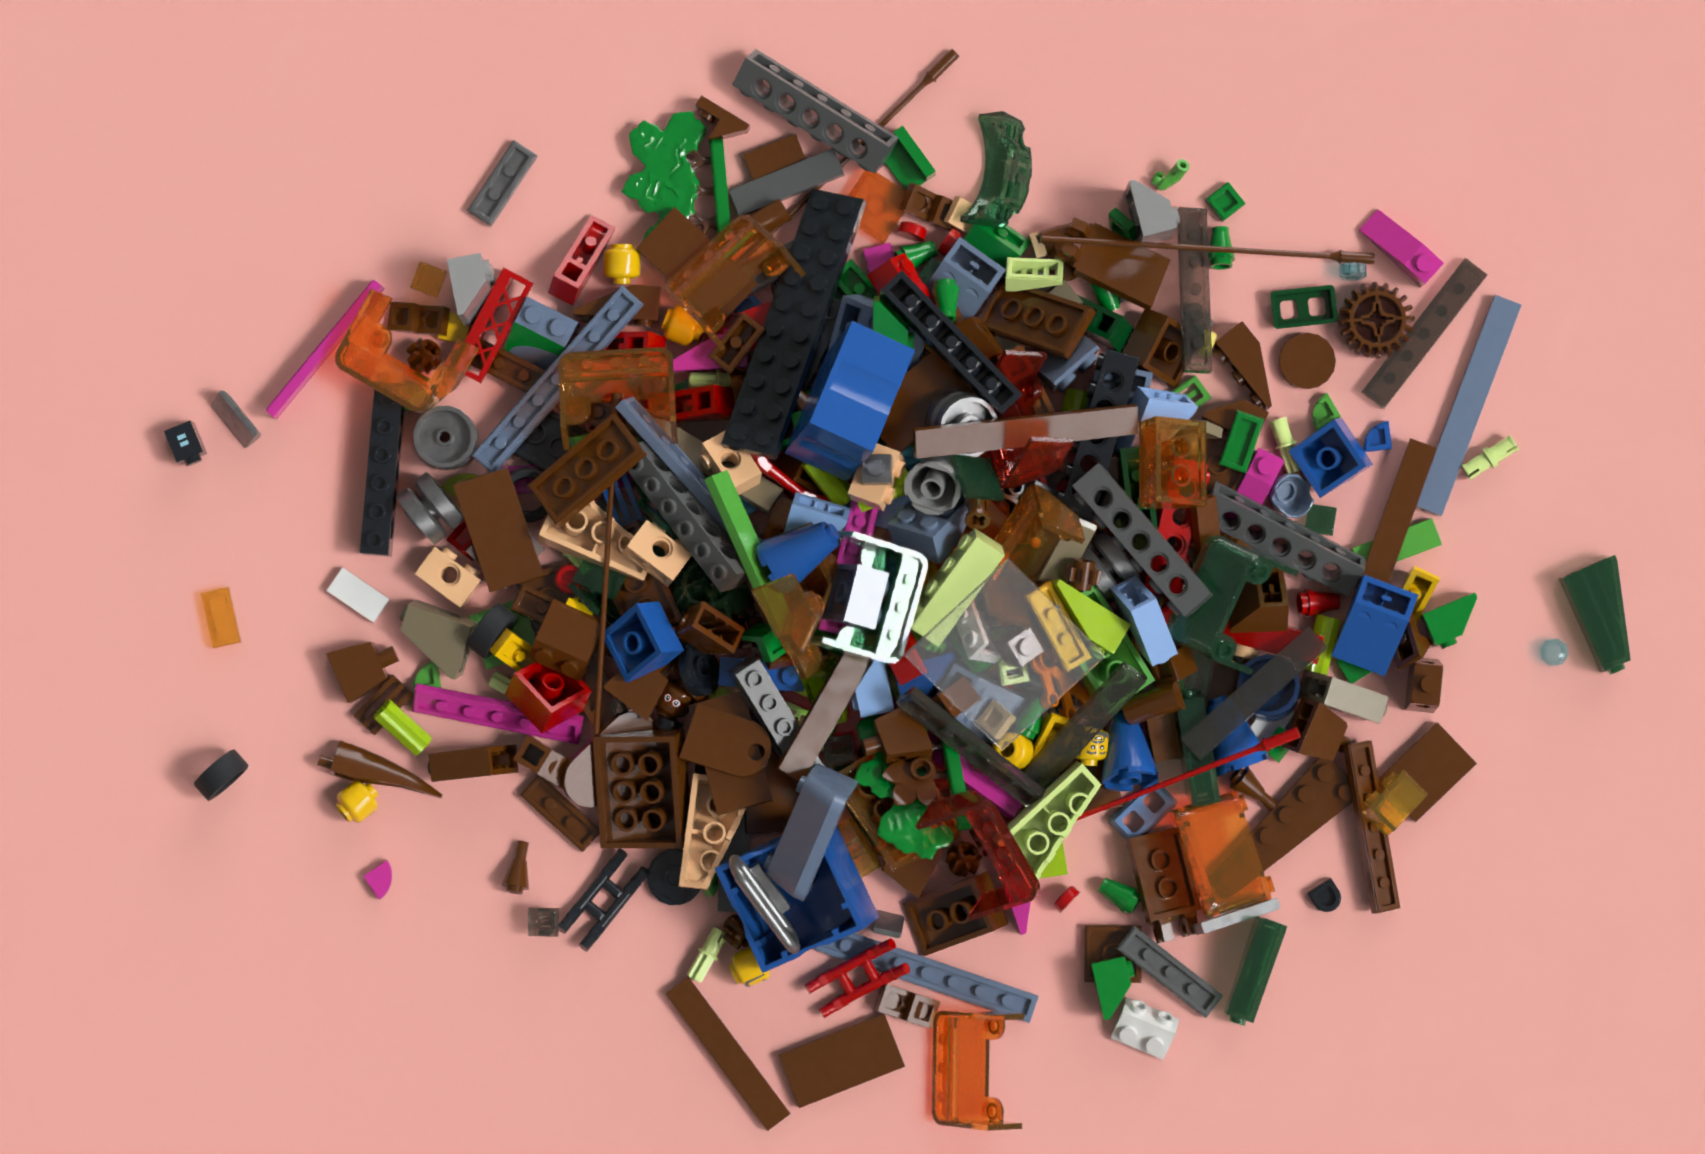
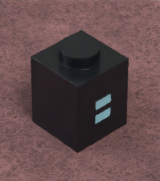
(186, 443)

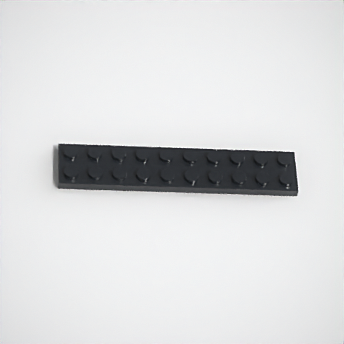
(794, 324)

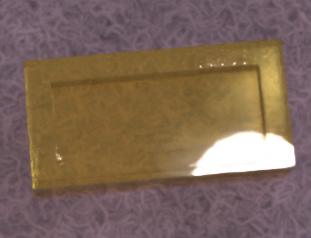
(221, 617)

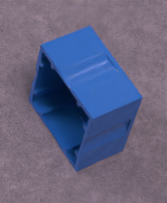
(849, 401)
(830, 912)

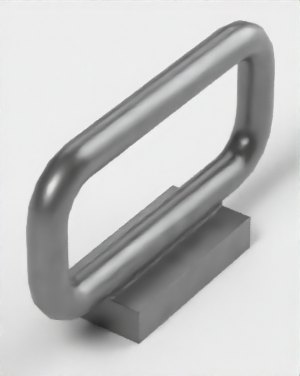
(766, 900)

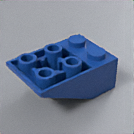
(1374, 625)

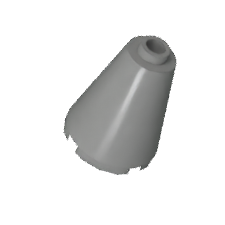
(933, 485)

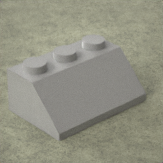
(1151, 213)
(471, 285)

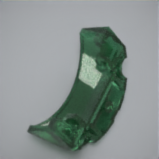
(1005, 174)

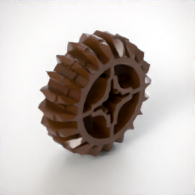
(1376, 334)

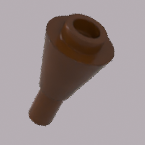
(1246, 783)
(517, 875)

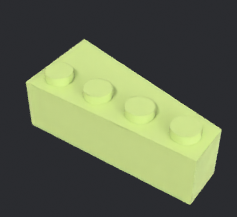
(957, 578)
(1049, 820)

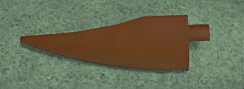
(365, 766)

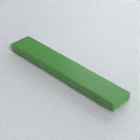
(738, 527)

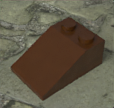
(942, 915)

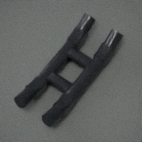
(604, 917)

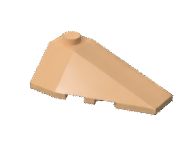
(585, 539)
(705, 836)

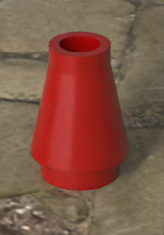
(1316, 602)

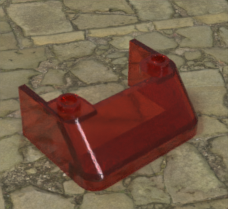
(1041, 454)
(1014, 871)

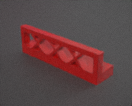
(487, 315)

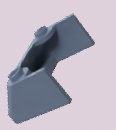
(809, 830)

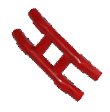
(776, 476)
(852, 993)

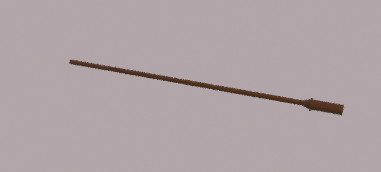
(930, 77)
(1339, 256)
(616, 398)

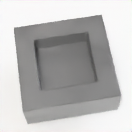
(877, 470)

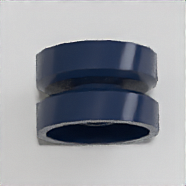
(1282, 703)

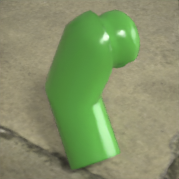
(1175, 175)

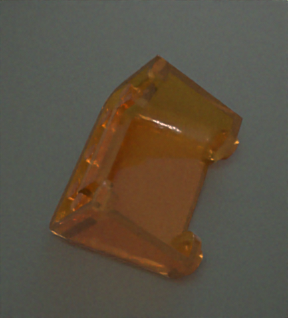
(1222, 855)

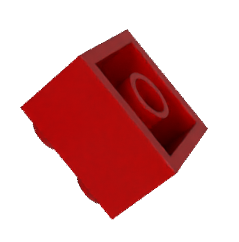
(547, 695)

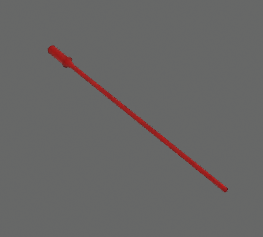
(1264, 745)

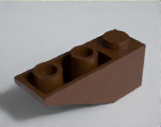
(648, 314)
(1245, 357)
(542, 760)

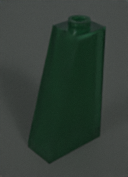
(1599, 610)
(1202, 787)
(1254, 969)

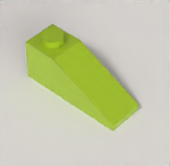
(1094, 620)

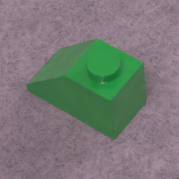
(890, 324)
(1448, 620)
(1111, 982)

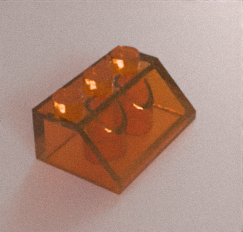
(1172, 463)

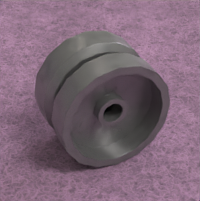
(958, 407)
(462, 440)
(427, 510)
(1111, 563)

